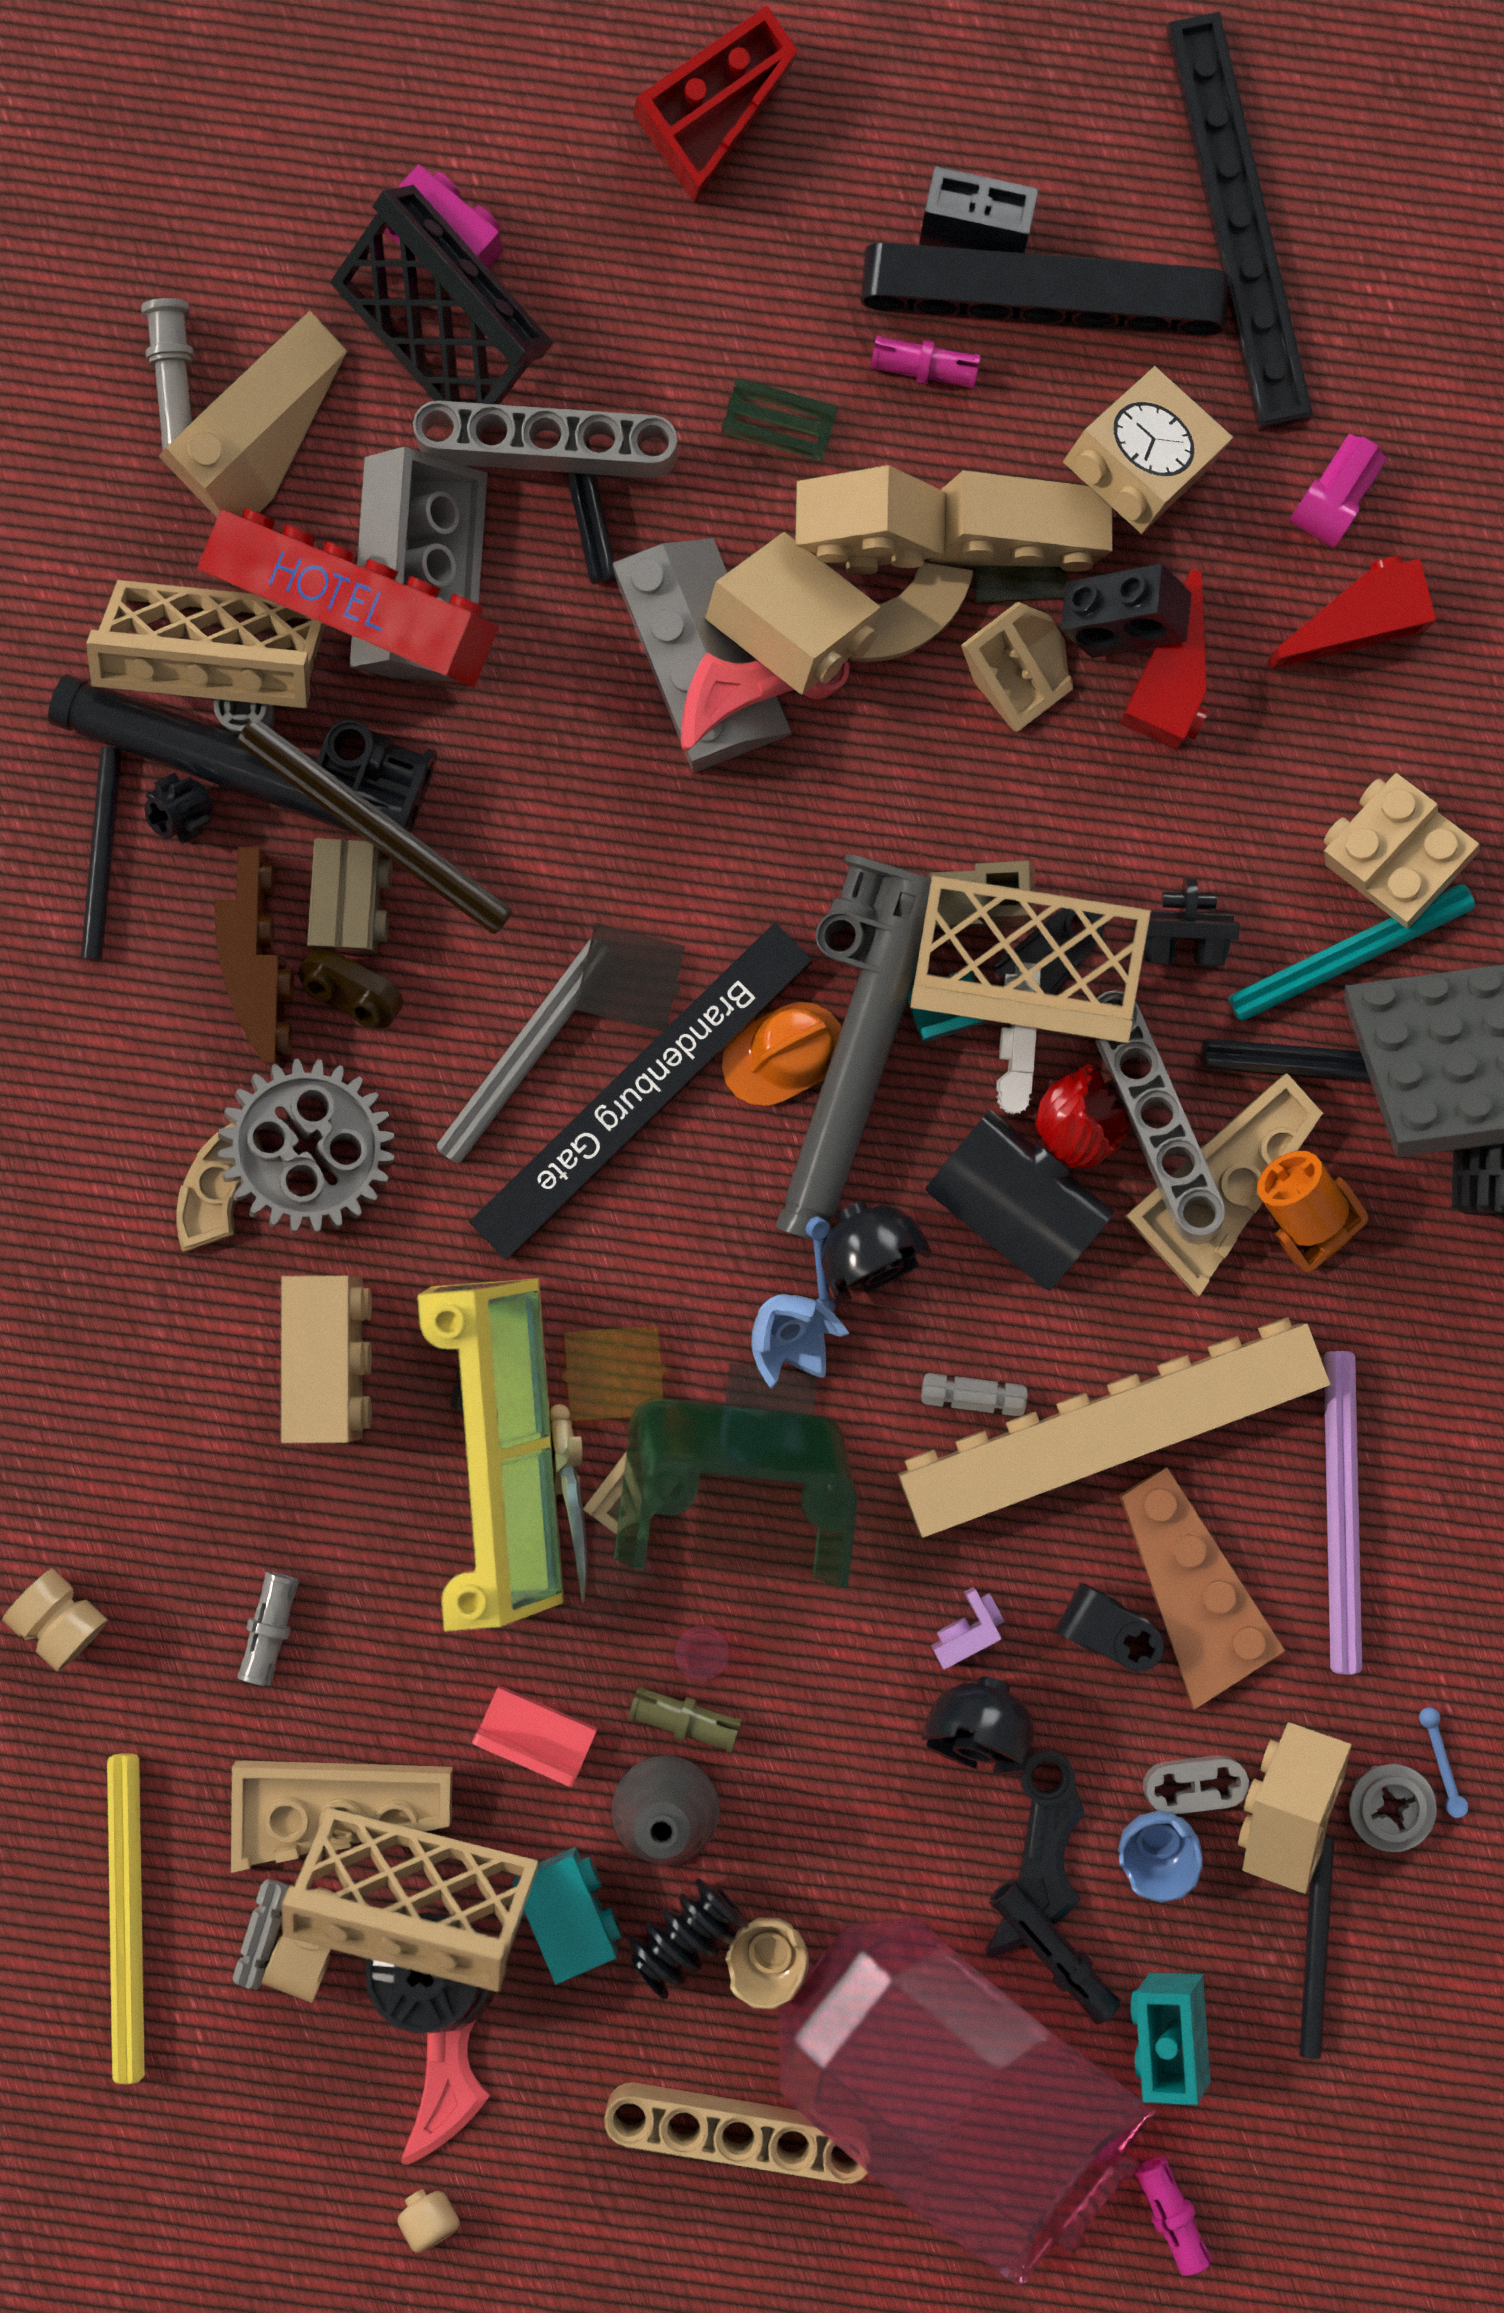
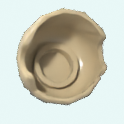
(767, 1963)

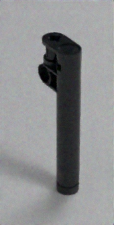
(221, 760)

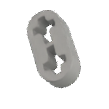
(1197, 1797)

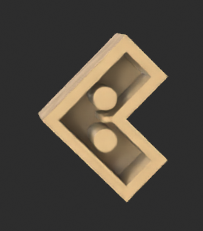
(1292, 1806)

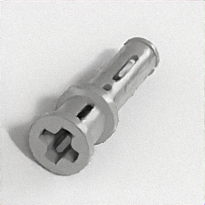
(169, 357)

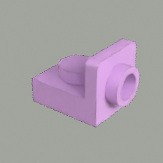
(963, 1640)

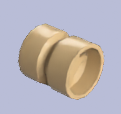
(55, 1620)

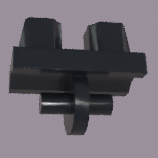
(1210, 929)

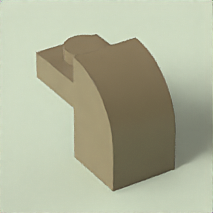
(957, 907)

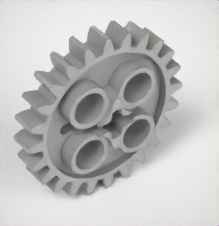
(265, 1174)

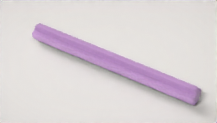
(1343, 1513)

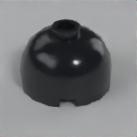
(871, 1248)
(982, 1726)

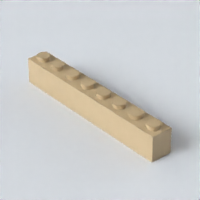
(1112, 1428)

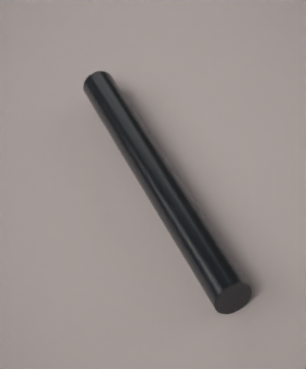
(101, 854)
(1316, 1954)

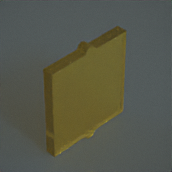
(612, 1371)

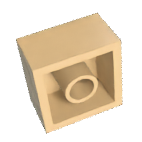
(870, 519)

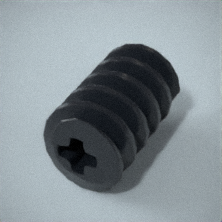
(685, 1936)

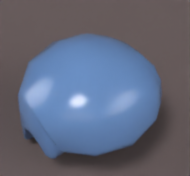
(1160, 1856)

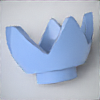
(792, 1332)

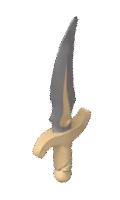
(567, 1483)

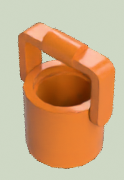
(1309, 1207)

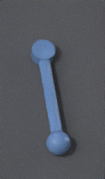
(818, 1229)
(1454, 1803)

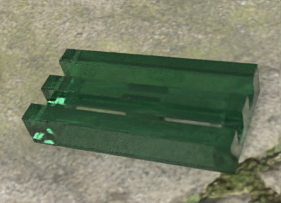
(786, 400)

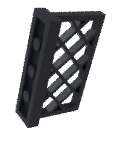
(457, 275)

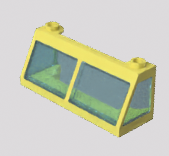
(507, 1449)

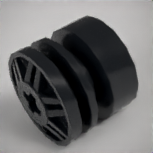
(424, 2006)

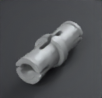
(268, 1628)

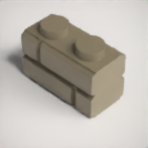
(348, 896)

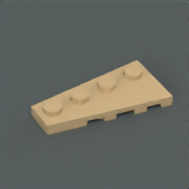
(1236, 1158)
(284, 1803)

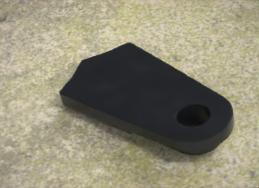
(1037, 947)

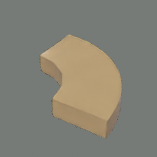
(918, 612)
(207, 1201)

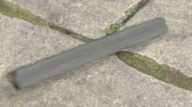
(514, 1064)

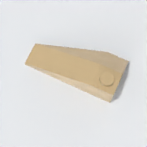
(253, 430)

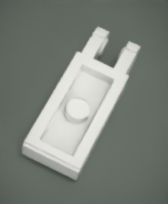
(1018, 1047)

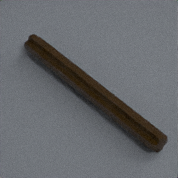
(374, 826)

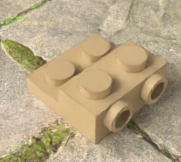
(1398, 849)

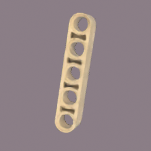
(708, 2140)

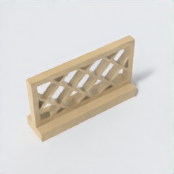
(203, 664)
(1022, 1006)
(397, 1932)

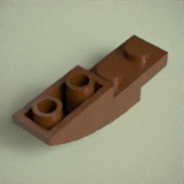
(253, 980)

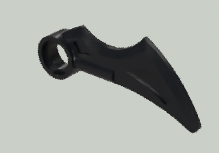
(1042, 1865)

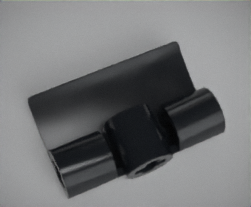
(1019, 1200)

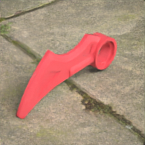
(726, 687)
(449, 2093)

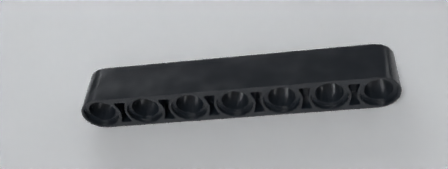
(1044, 289)

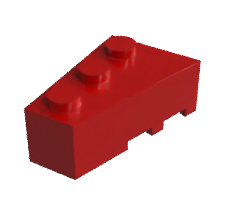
(714, 98)

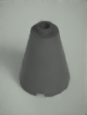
(671, 1792)

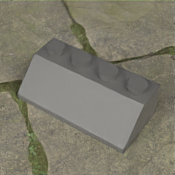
(425, 524)
(668, 604)

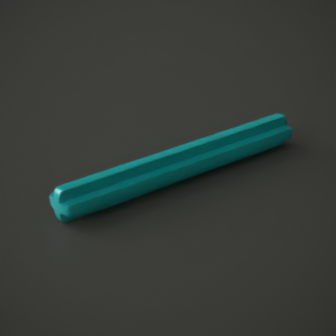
(1347, 955)

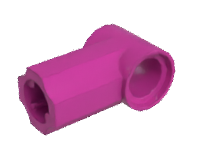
(1334, 499)

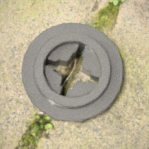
(1416, 1815)

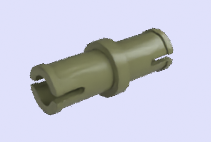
(684, 1719)

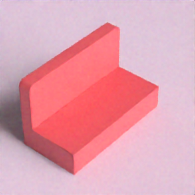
(535, 1736)

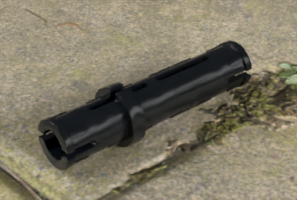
(1070, 1969)

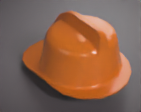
(781, 1054)

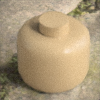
(427, 2220)

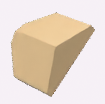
(1019, 664)

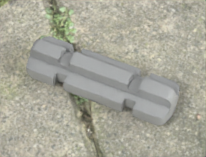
(974, 1394)
(260, 1935)

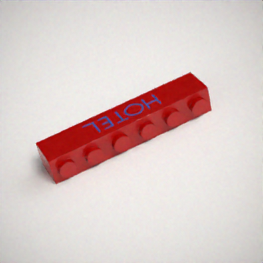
(350, 597)

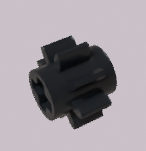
(178, 808)

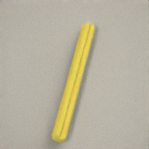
(125, 1918)

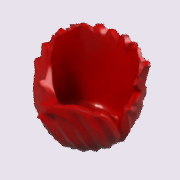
(1081, 1119)

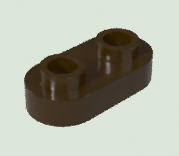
(350, 988)

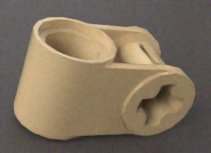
(297, 1965)

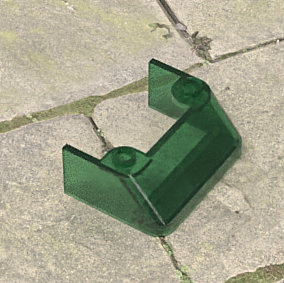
(681, 1439)

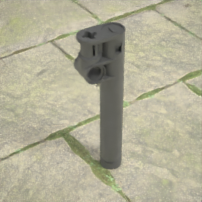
(888, 919)

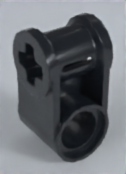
(1103, 1624)

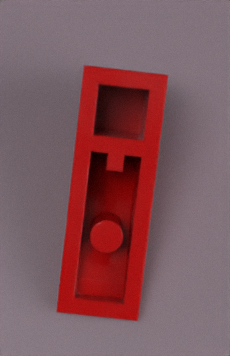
(1375, 609)
(1173, 682)

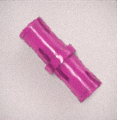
(925, 362)
(1173, 2216)

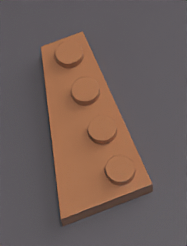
(1203, 1604)

